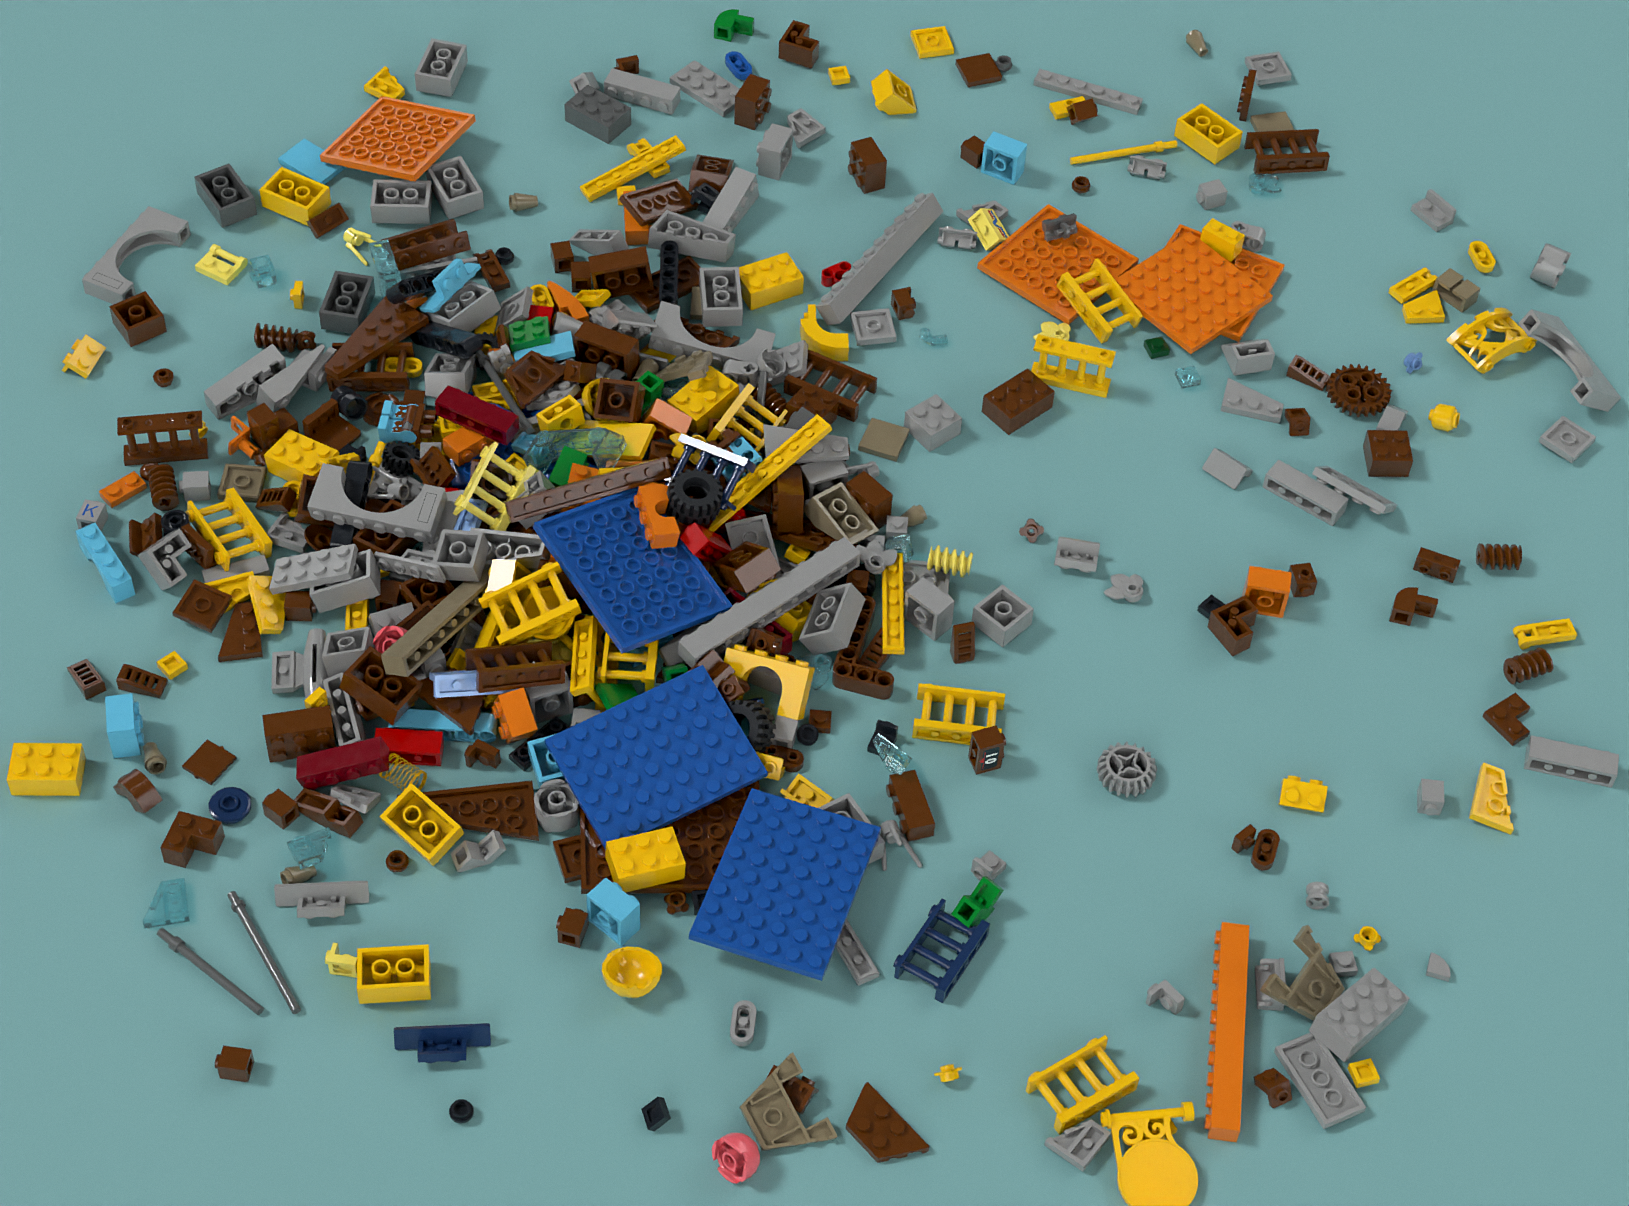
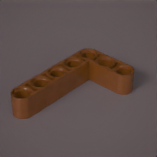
(855, 677)

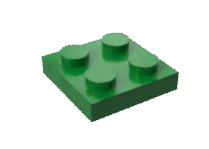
(529, 333)

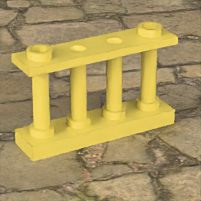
(462, 502)

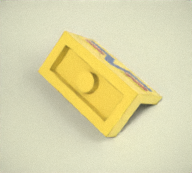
(988, 228)

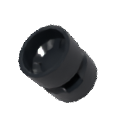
(350, 403)
(174, 520)

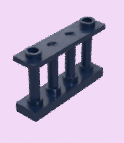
(723, 458)
(953, 968)

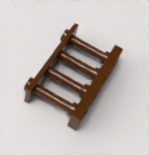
(1286, 163)
(428, 244)
(379, 380)
(847, 408)
(167, 451)
(512, 666)

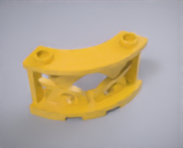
(1499, 321)

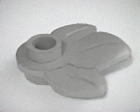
(876, 555)
(1125, 587)

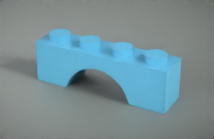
(113, 573)

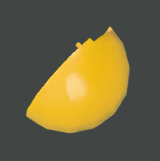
(552, 602)
(631, 971)

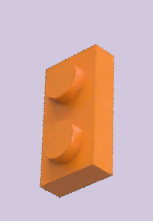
(123, 489)

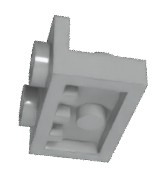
(1434, 211)

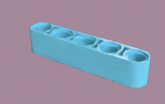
(425, 720)

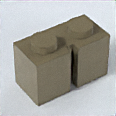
(1455, 290)

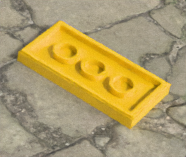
(636, 435)

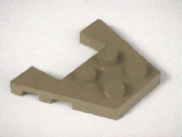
(692, 366)
(1315, 984)
(775, 1118)

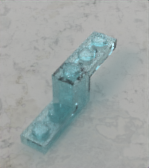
(385, 265)

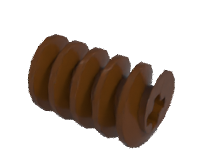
(280, 339)
(773, 400)
(163, 487)
(1499, 555)
(1527, 665)

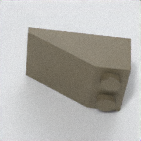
(839, 515)

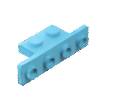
(448, 283)

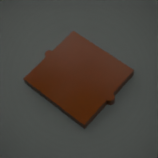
(209, 762)

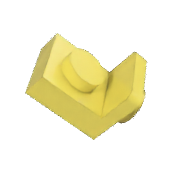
(340, 964)

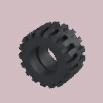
(695, 484)
(760, 722)

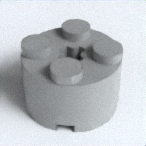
(1550, 265)
(556, 806)

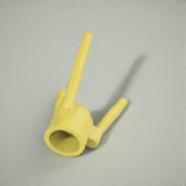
(355, 238)

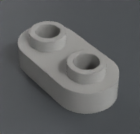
(741, 1024)

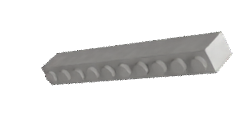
(879, 259)
(770, 602)

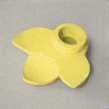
(1056, 331)

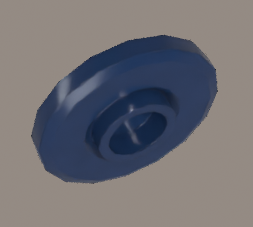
(229, 805)

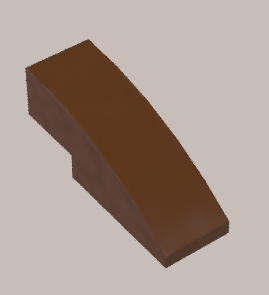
(328, 812)

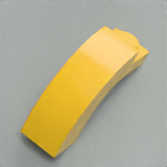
(825, 343)

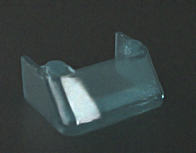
(599, 442)

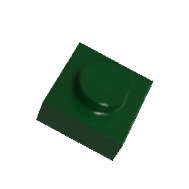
(1156, 347)

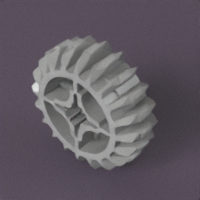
(1126, 763)

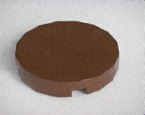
(375, 406)

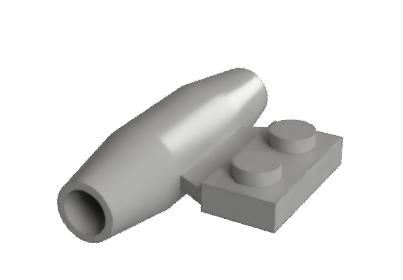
(297, 670)

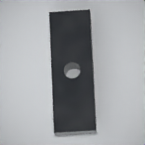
(521, 756)

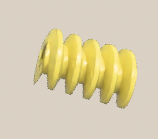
(949, 561)

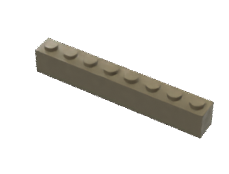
(435, 628)

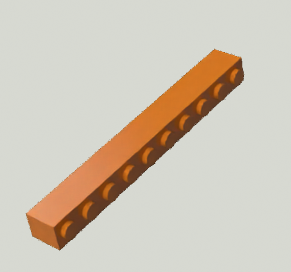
(1227, 1033)

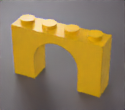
(795, 677)

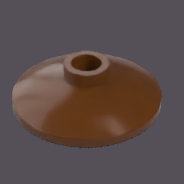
(318, 537)

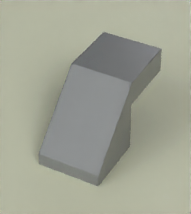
(1392, 418)
(473, 855)

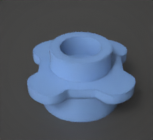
(1413, 362)

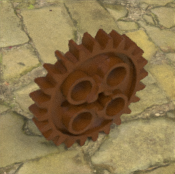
(1358, 390)

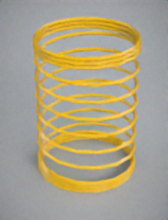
(412, 780)

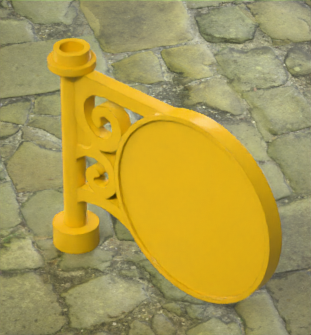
(1152, 1169)

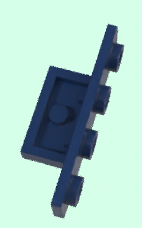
(442, 1042)

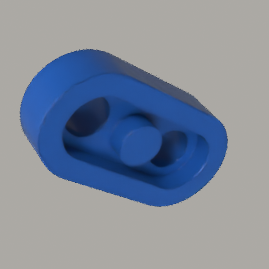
(738, 65)

